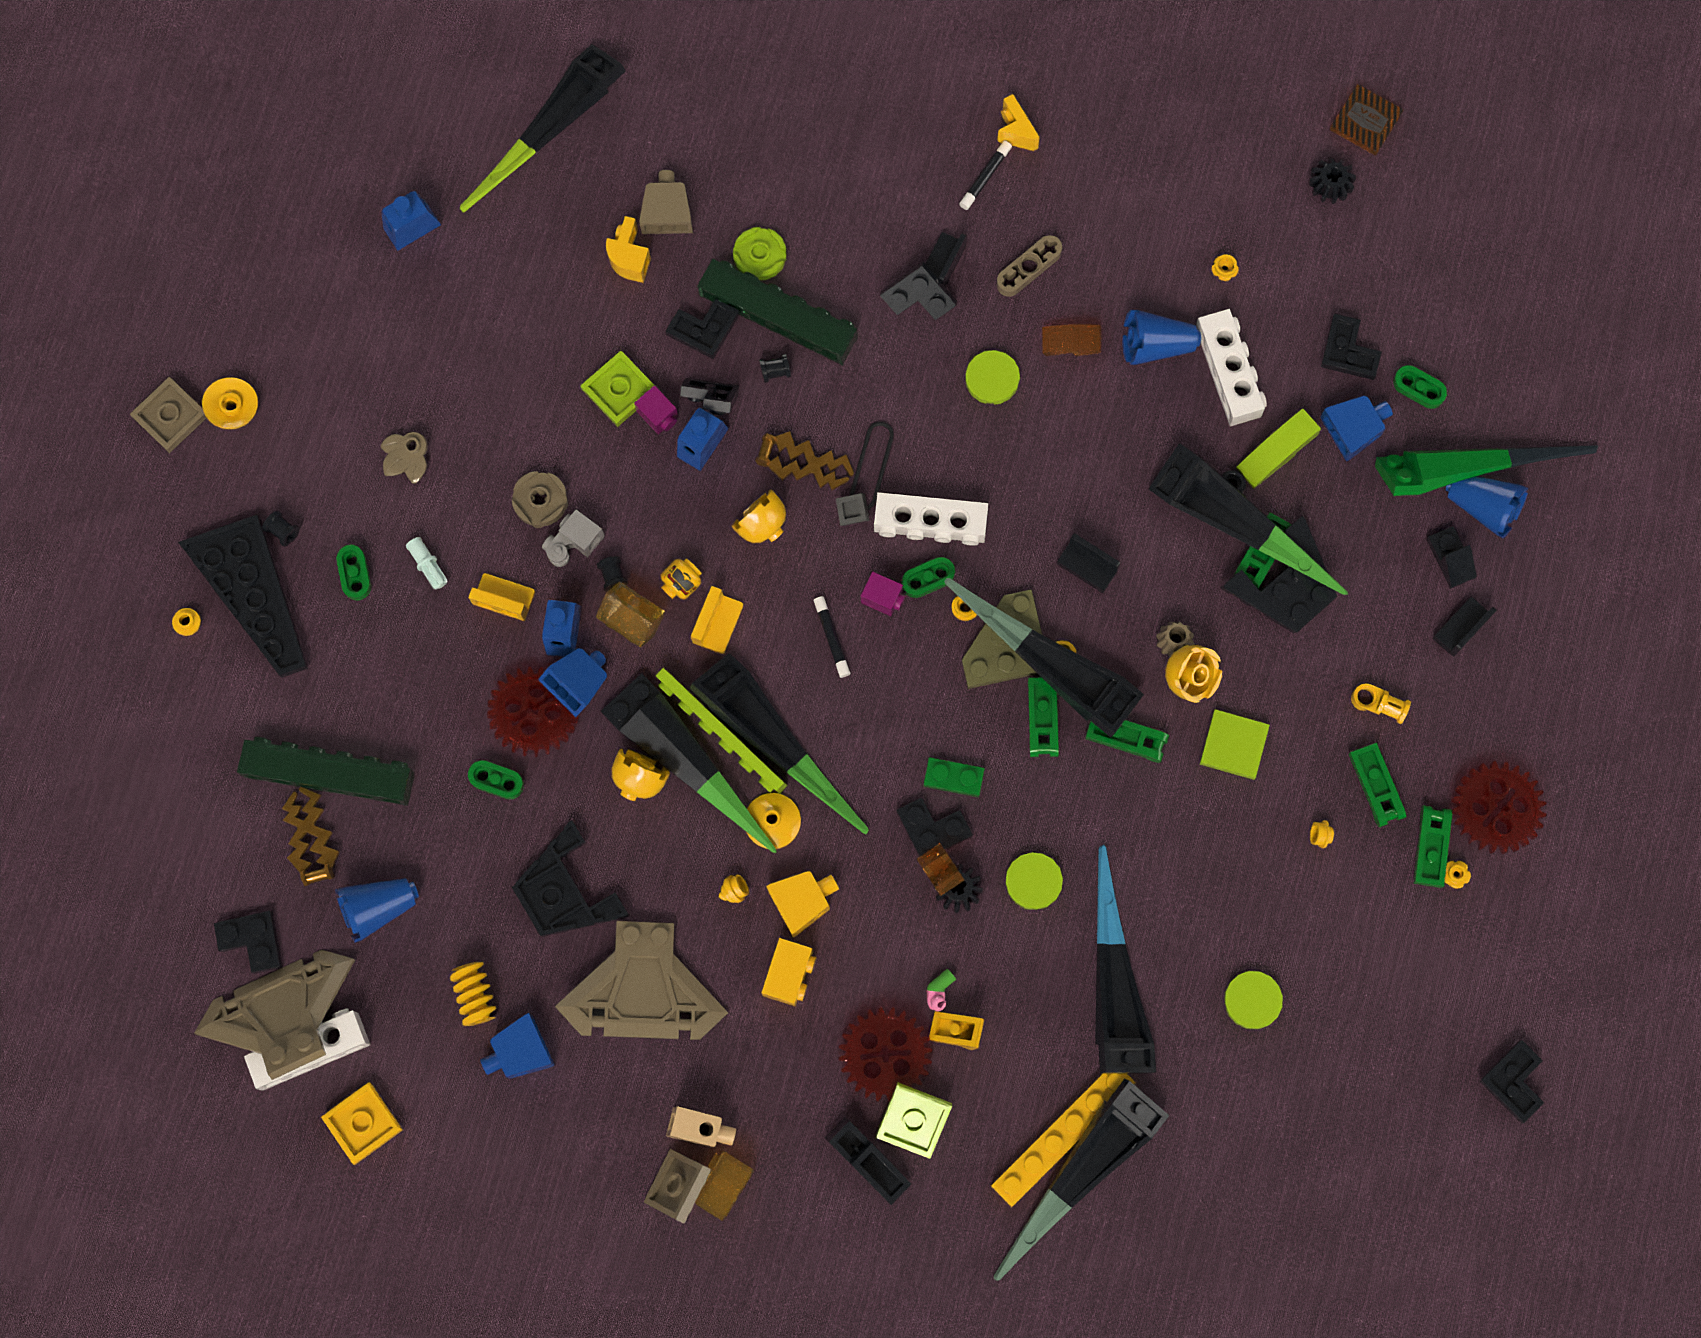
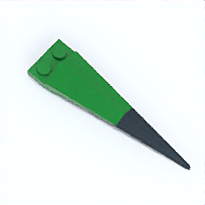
(1431, 469)

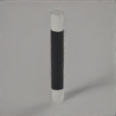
(985, 175)
(832, 637)

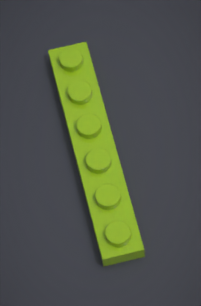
(728, 741)

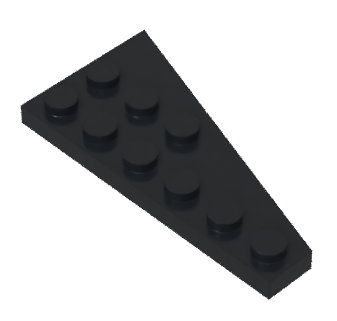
(245, 578)

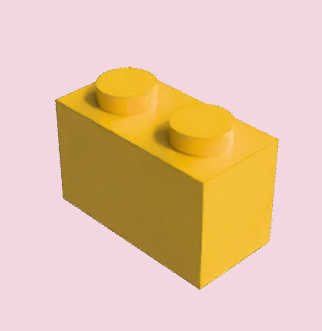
(788, 972)

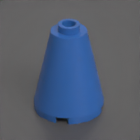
(1157, 337)
(1489, 501)
(374, 904)

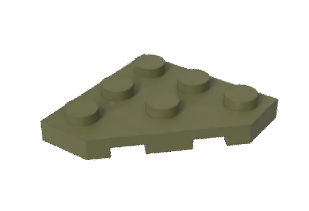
(990, 657)

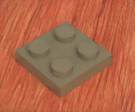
(169, 414)
(677, 1186)

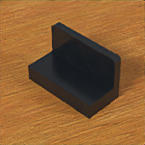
(946, 256)
(1089, 563)
(1463, 626)

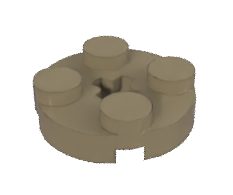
(538, 514)

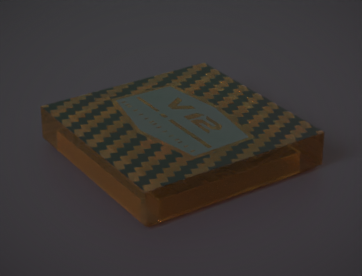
(1366, 119)

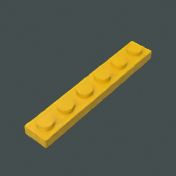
(1056, 1140)

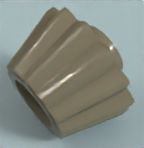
(1174, 629)

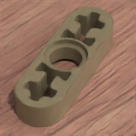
(1010, 272)

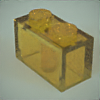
(630, 614)
(723, 1185)

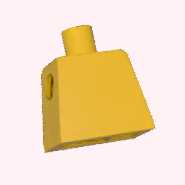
(801, 899)

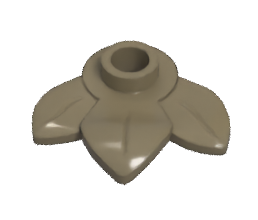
(402, 458)

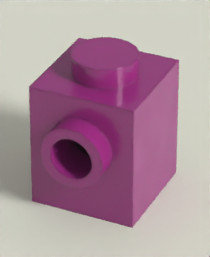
(656, 410)
(883, 594)

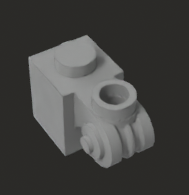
(574, 532)

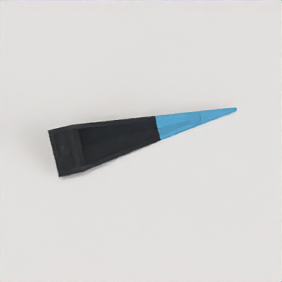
(1121, 1023)

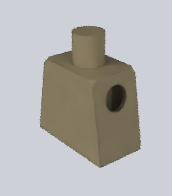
(665, 207)

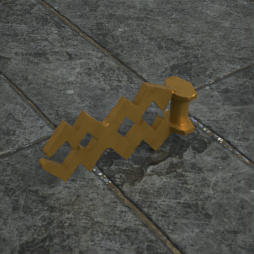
(814, 463)
(308, 826)

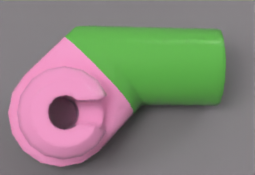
(936, 990)

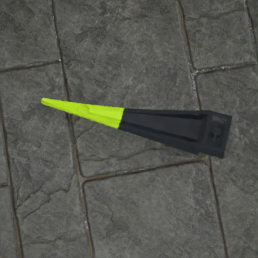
(576, 92)

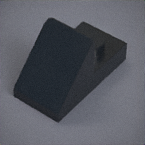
(1452, 557)

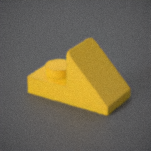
(1019, 129)
(956, 1030)

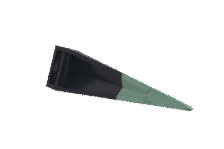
(1084, 685)
(1112, 1136)

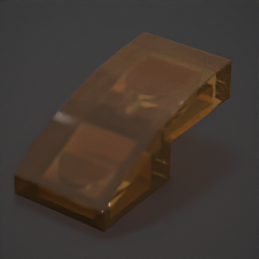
(1073, 338)
(940, 869)

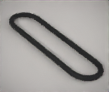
(883, 464)

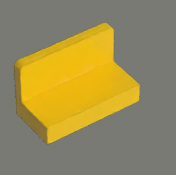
(502, 596)
(716, 621)

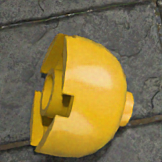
(762, 519)
(1193, 672)
(637, 775)

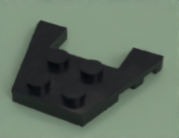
(1291, 596)
(553, 897)

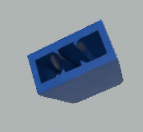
(408, 219)
(1355, 424)
(702, 436)
(561, 625)
(575, 679)
(518, 1050)

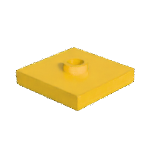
(361, 1123)

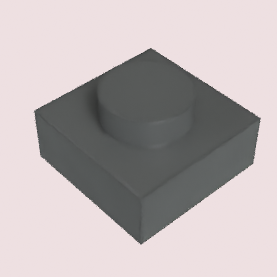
(852, 509)

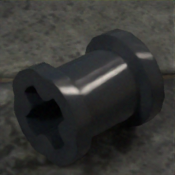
(775, 368)
(280, 528)
(611, 572)

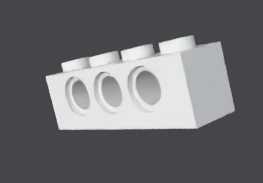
(1236, 407)
(918, 508)
(351, 1039)

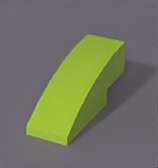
(1278, 448)

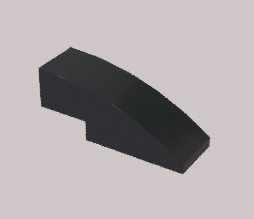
(868, 1160)

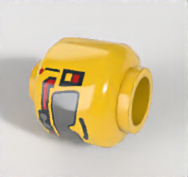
(680, 579)

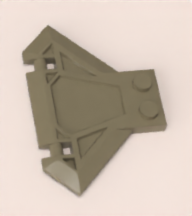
(642, 990)
(280, 1012)

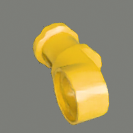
(1382, 703)

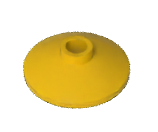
(227, 392)
(788, 820)

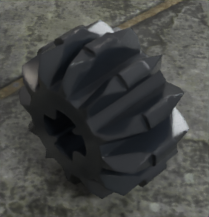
(1341, 177)
(968, 892)

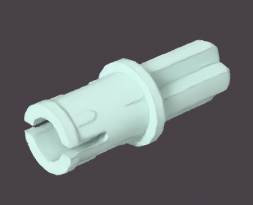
(426, 563)

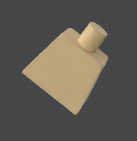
(685, 1126)

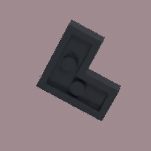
(922, 286)
(704, 335)
(1343, 354)
(717, 396)
(926, 833)
(257, 934)
(1507, 1083)

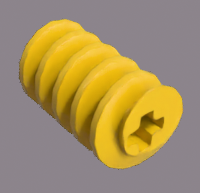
(472, 994)

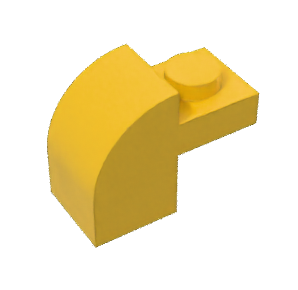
(625, 258)

